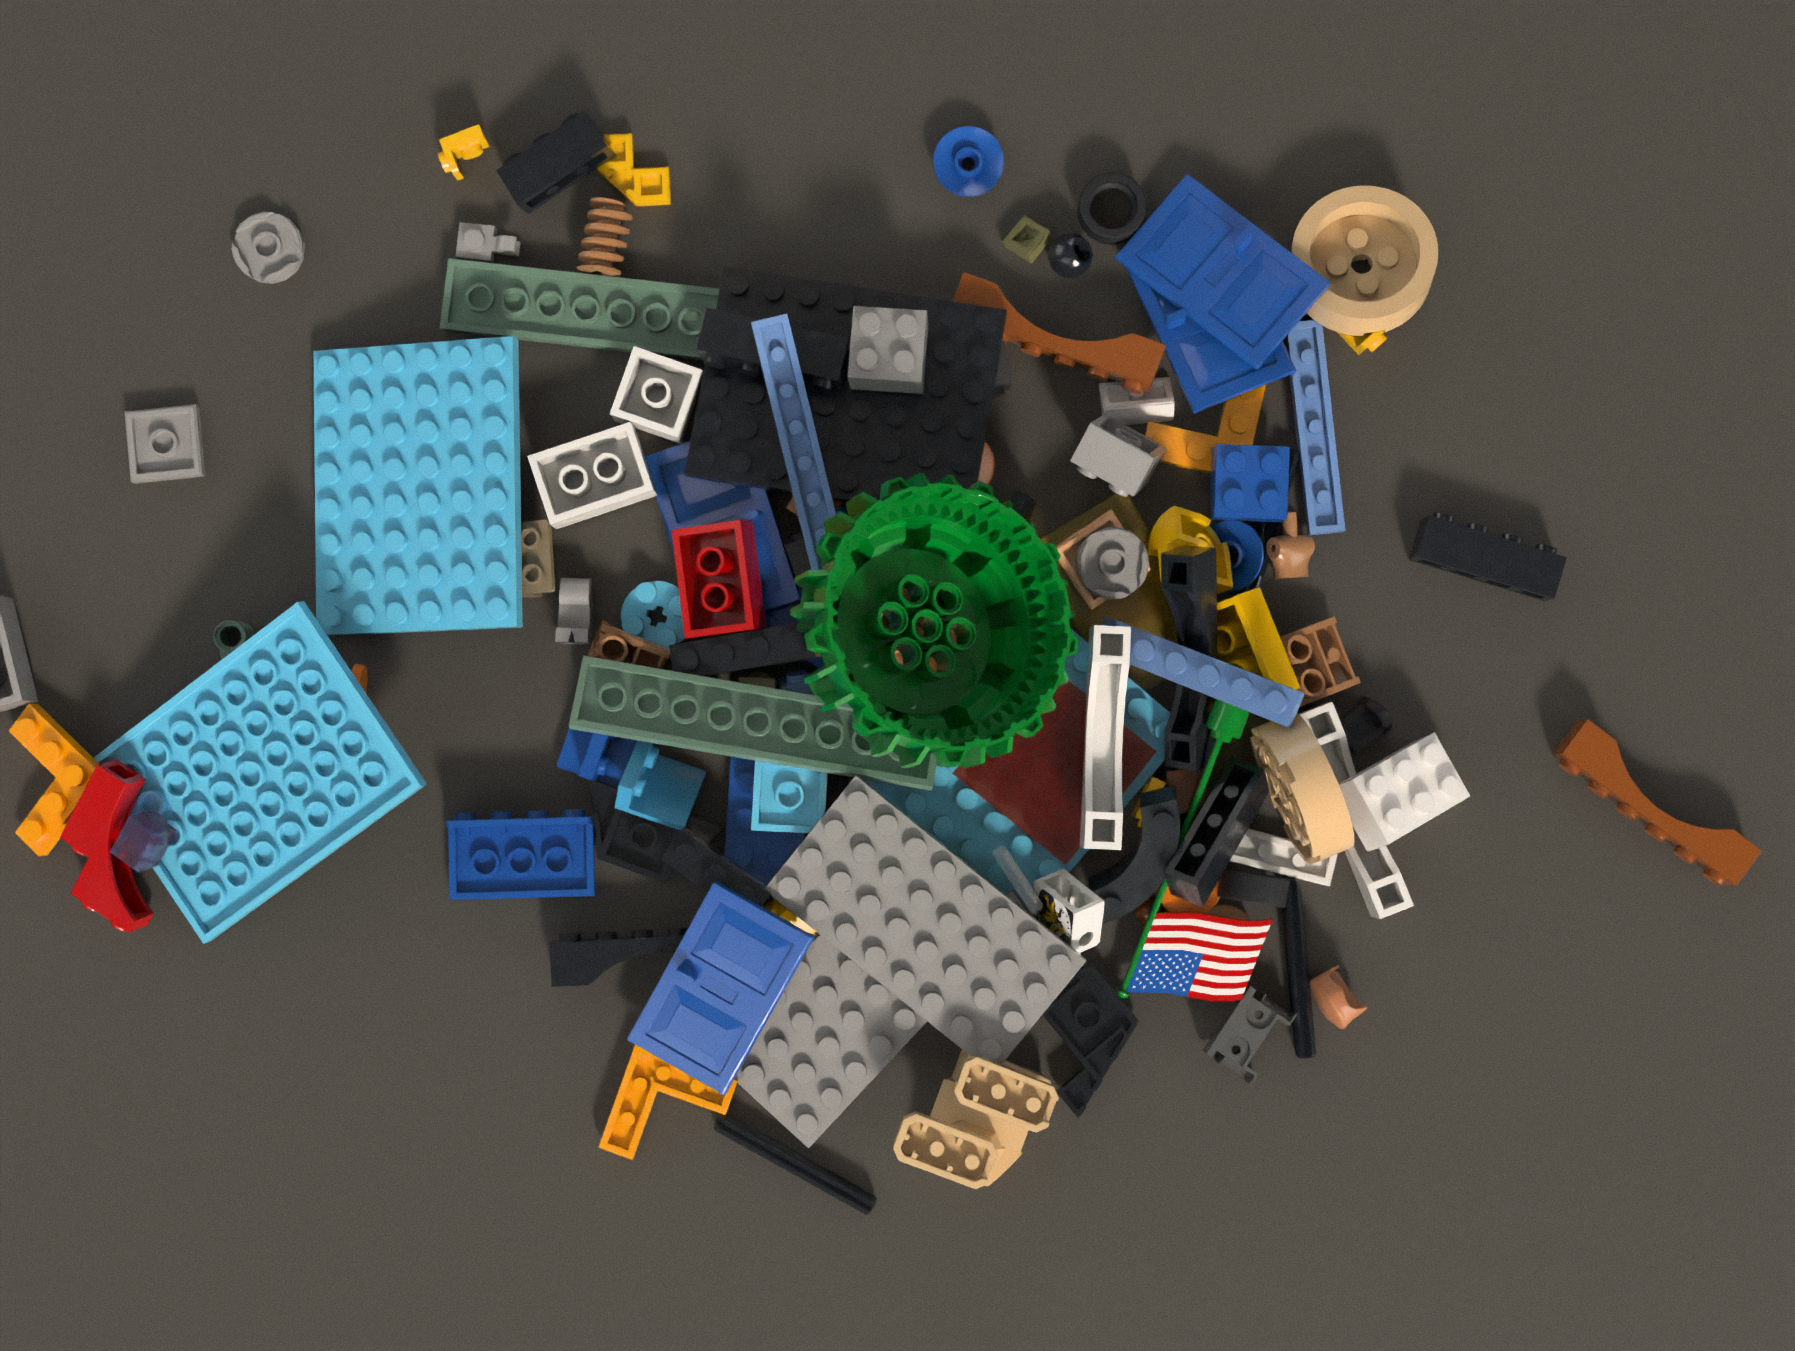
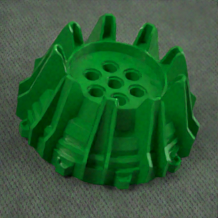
(997, 598)

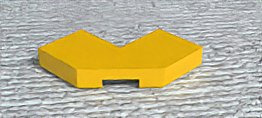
(639, 185)

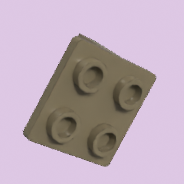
(537, 558)

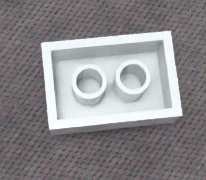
(592, 475)
(1402, 792)

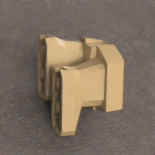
(977, 1121)

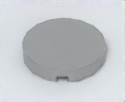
(268, 247)
(1112, 562)

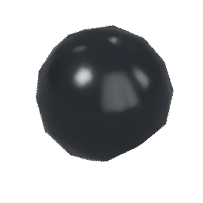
(1070, 255)

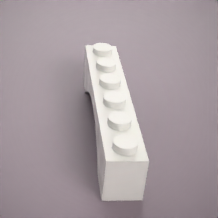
(1104, 737)
(1373, 870)

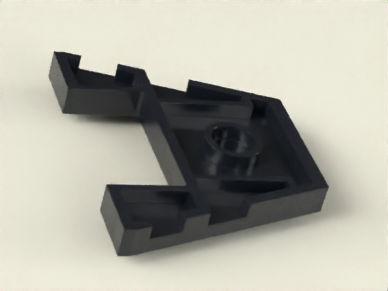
(1095, 1029)

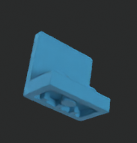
(658, 787)

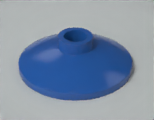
(968, 144)
(1250, 548)

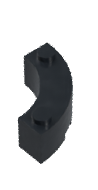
(1143, 869)

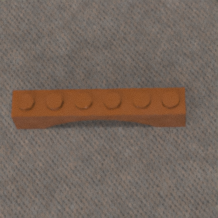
(1125, 359)
(1597, 759)

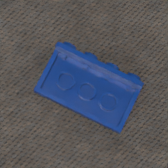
(521, 856)

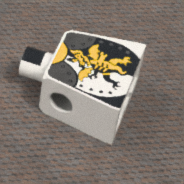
(1070, 909)

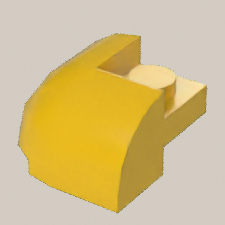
(1184, 527)

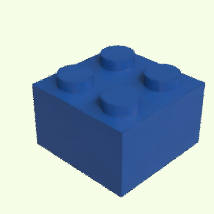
(1249, 483)

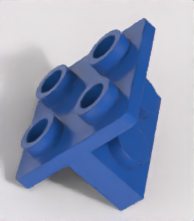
(596, 756)

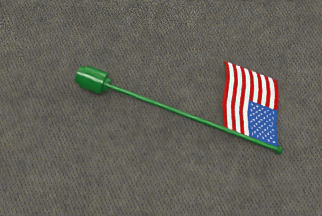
(1198, 951)

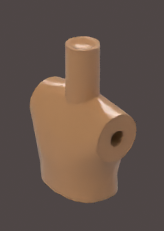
(1290, 551)

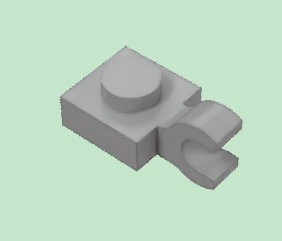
(481, 242)

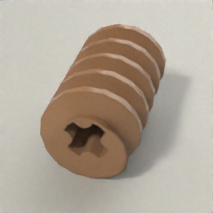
(603, 237)

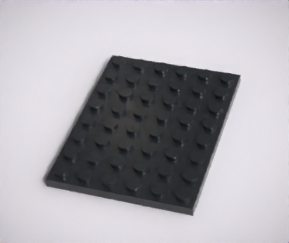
(860, 432)

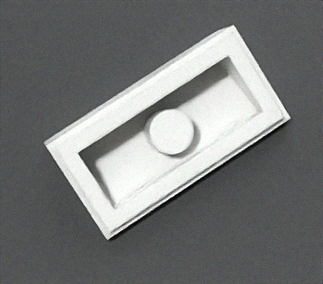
(1138, 408)

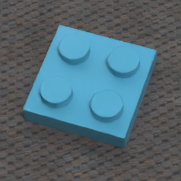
(787, 798)

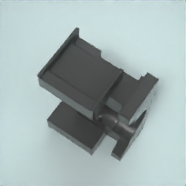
(1246, 1032)

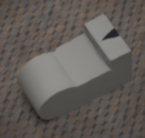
(575, 612)

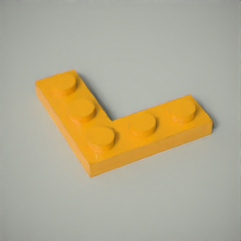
(1193, 449)
(69, 765)
(641, 1082)

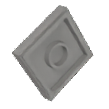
(165, 443)

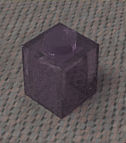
(143, 840)

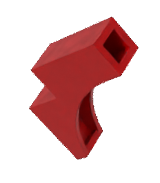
(106, 881)

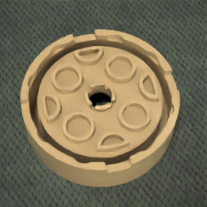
(1375, 227)
(1303, 789)

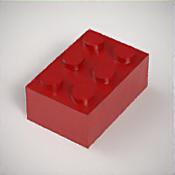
(719, 579)

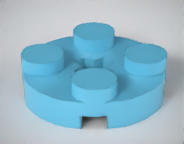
(649, 597)

